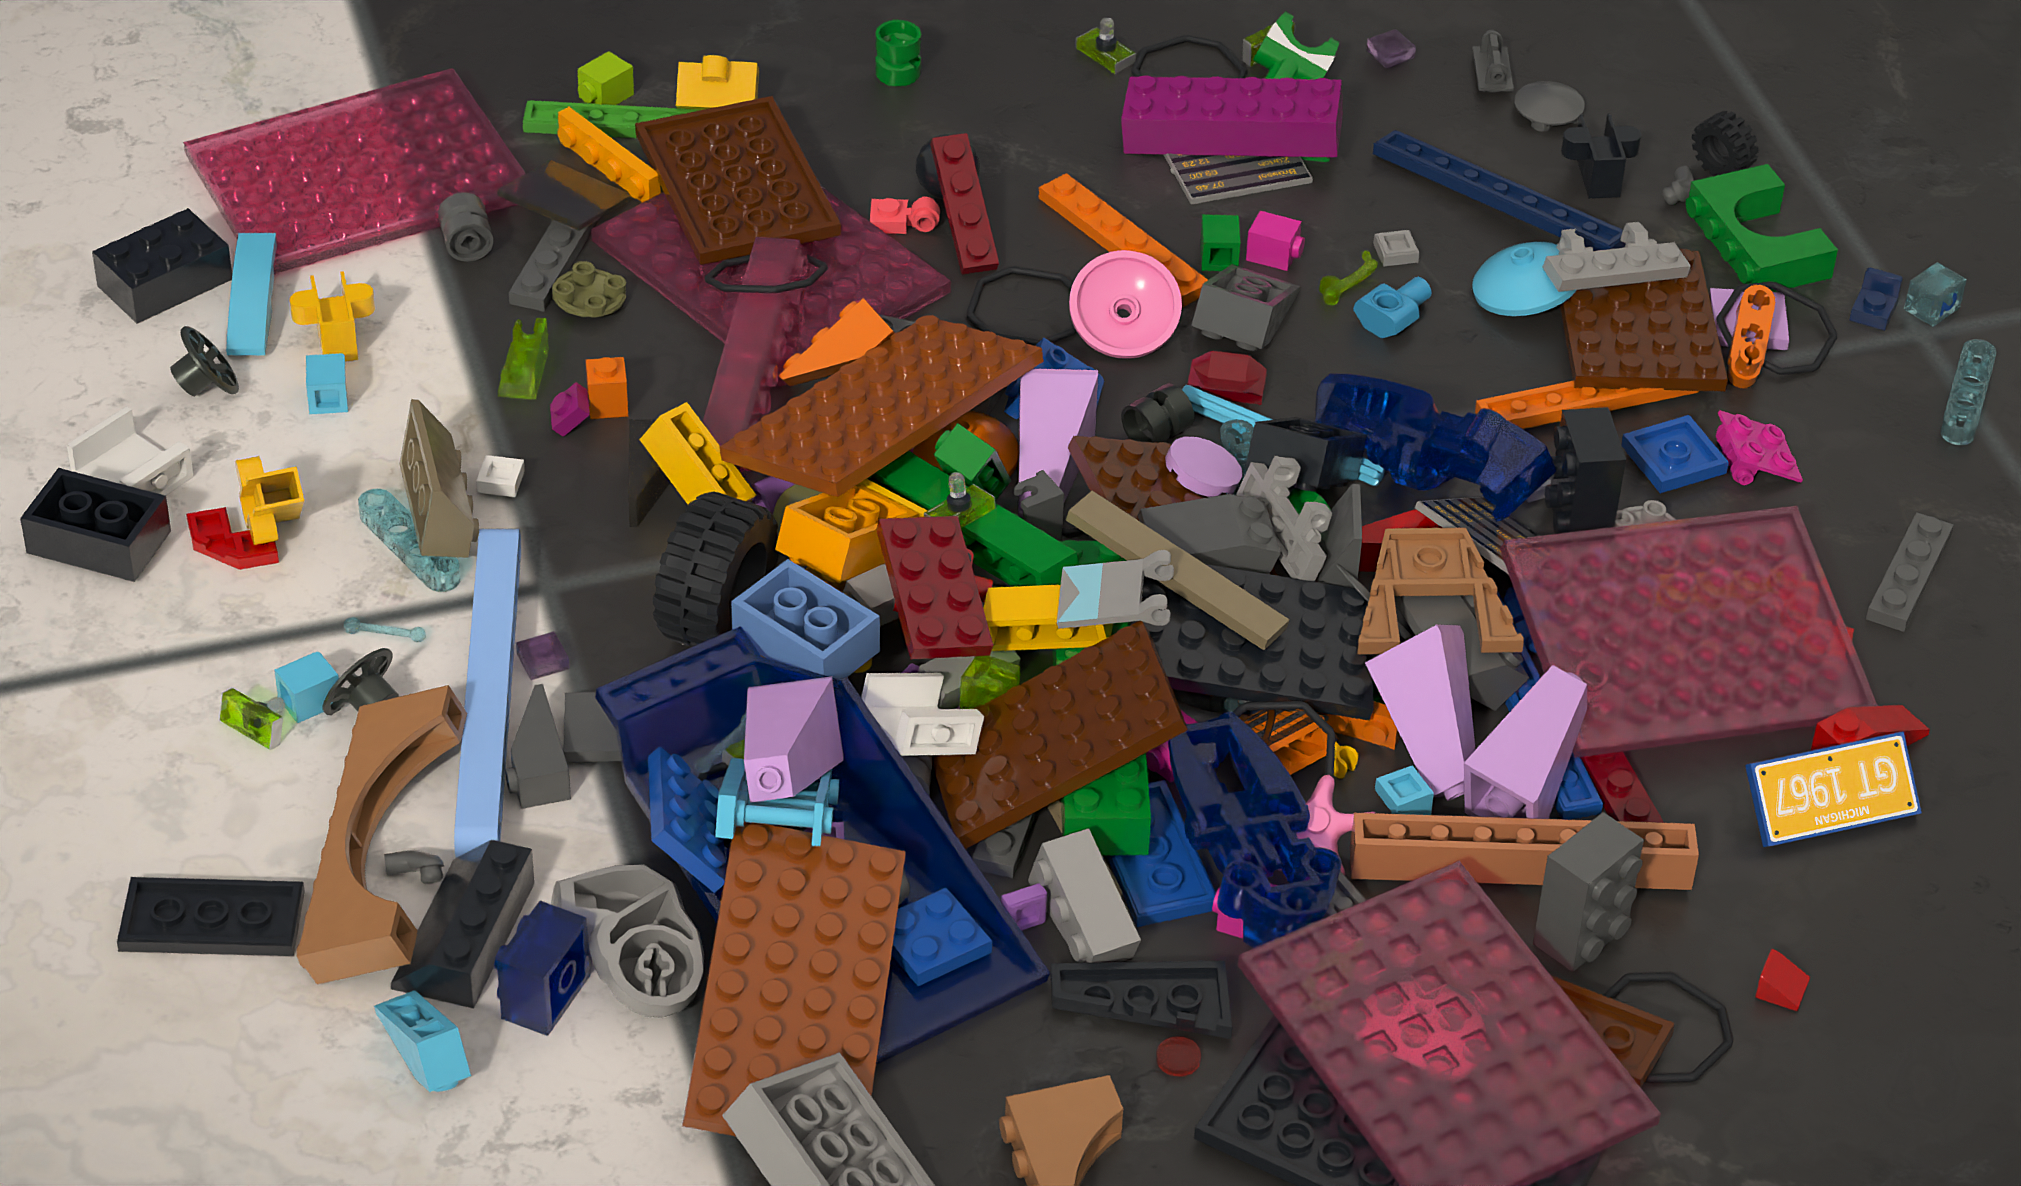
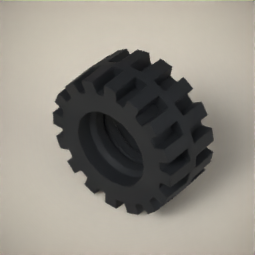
(1724, 144)

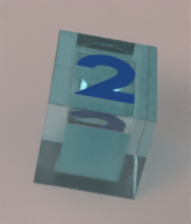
(1935, 294)

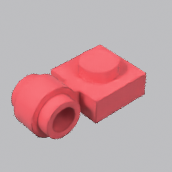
(894, 215)

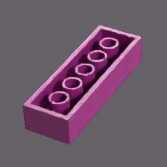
(1232, 116)

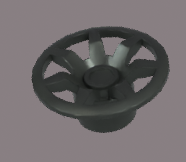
(198, 370)
(365, 689)

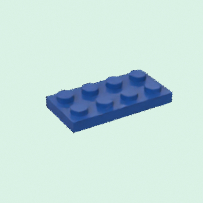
(685, 818)

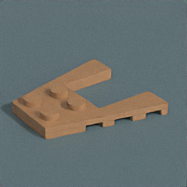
(1433, 565)

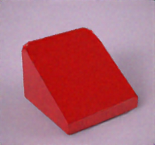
(1782, 982)

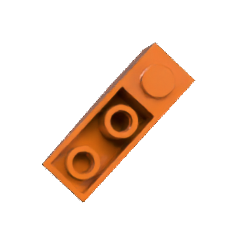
(840, 345)

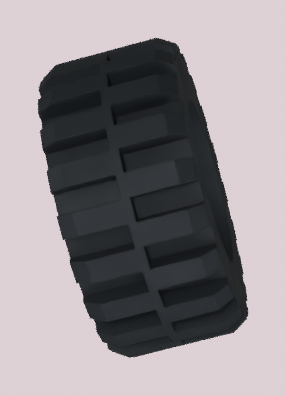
(708, 562)

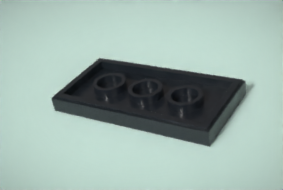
(211, 916)

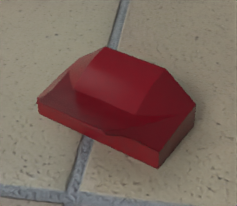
(1229, 376)

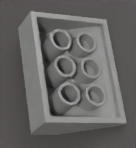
(821, 1130)

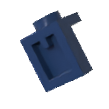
(1877, 299)

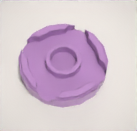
(1203, 466)

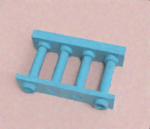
(806, 809)

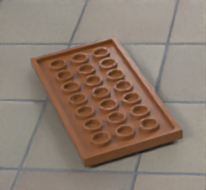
(881, 405)
(793, 963)

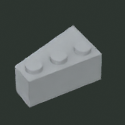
(1084, 900)

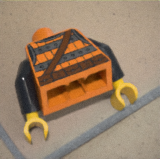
(1297, 740)

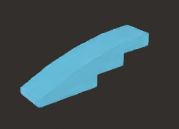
(251, 294)

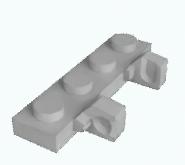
(1638, 262)
(1295, 533)

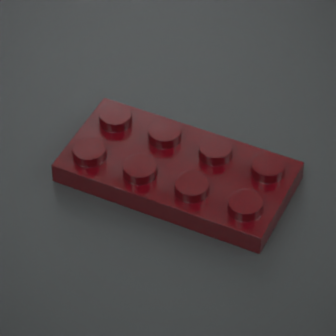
(934, 587)

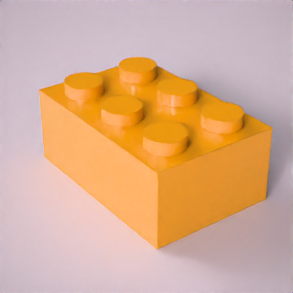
(838, 532)

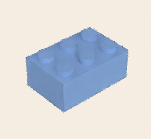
(807, 622)

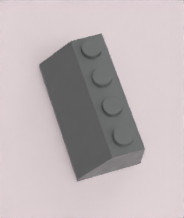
(1490, 675)

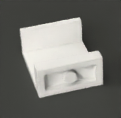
(122, 456)
(910, 716)

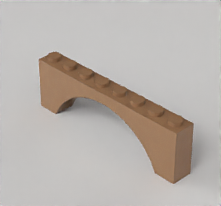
(346, 925)
(1061, 1130)

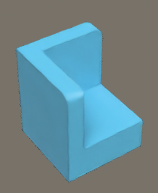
(326, 383)
(305, 685)
(1405, 792)

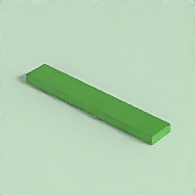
(611, 119)

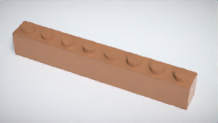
(1504, 848)

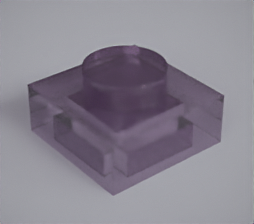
(1391, 48)
(542, 655)

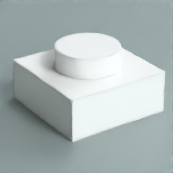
(500, 476)

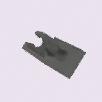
(1044, 505)

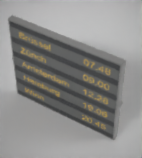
(1227, 176)
(1477, 517)

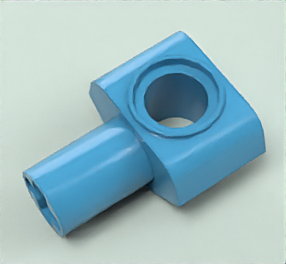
(1391, 310)

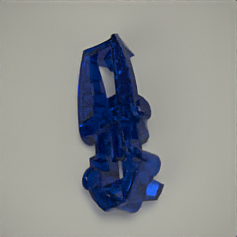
(1434, 447)
(1252, 830)

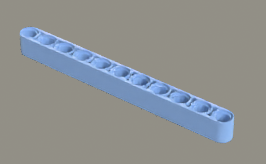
(488, 690)

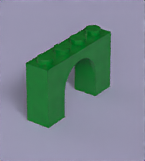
(1749, 194)

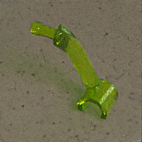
(1333, 286)

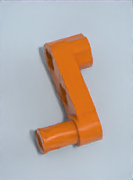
(1752, 320)

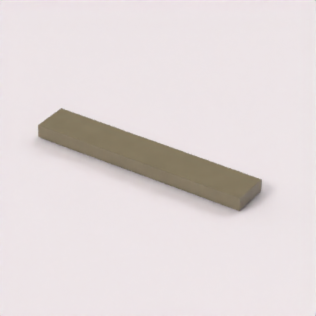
(1191, 577)

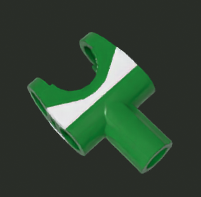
(1290, 58)

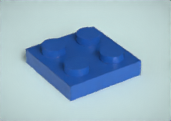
(1674, 453)
(936, 937)

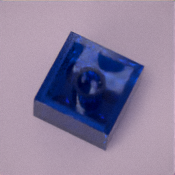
(542, 967)

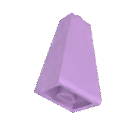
(1052, 411)
(1430, 704)
(790, 737)
(1527, 754)

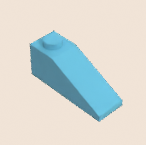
(425, 1041)

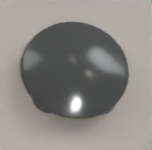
(1549, 104)

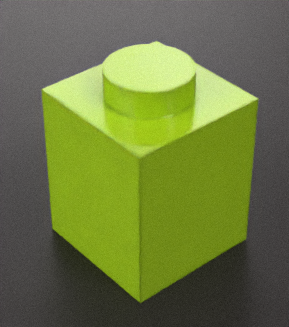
(605, 80)

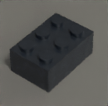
(162, 265)
(1323, 451)
(1587, 472)
(96, 524)

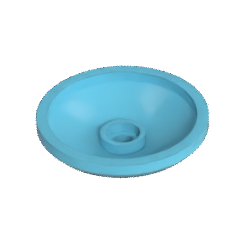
(1516, 282)

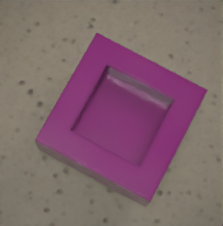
(569, 409)

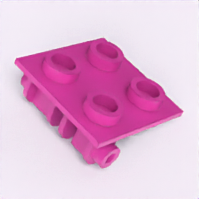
(1754, 447)

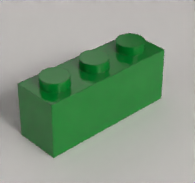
(973, 458)

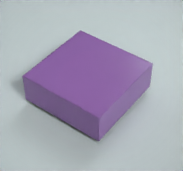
(1027, 906)

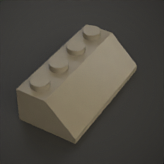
(436, 487)

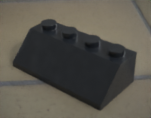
(468, 923)

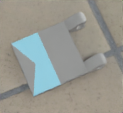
(1113, 592)

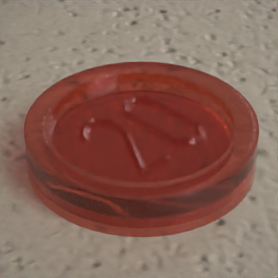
(1178, 1056)

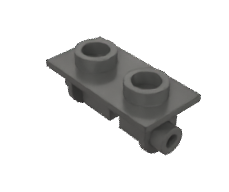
(1492, 64)

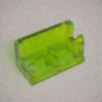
(525, 362)
(986, 680)

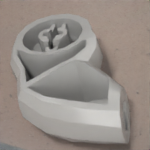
(637, 936)

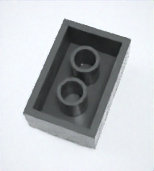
(1588, 892)

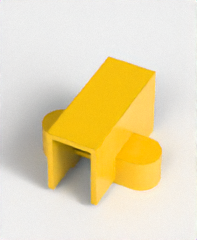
(715, 83)
(334, 315)
(267, 498)

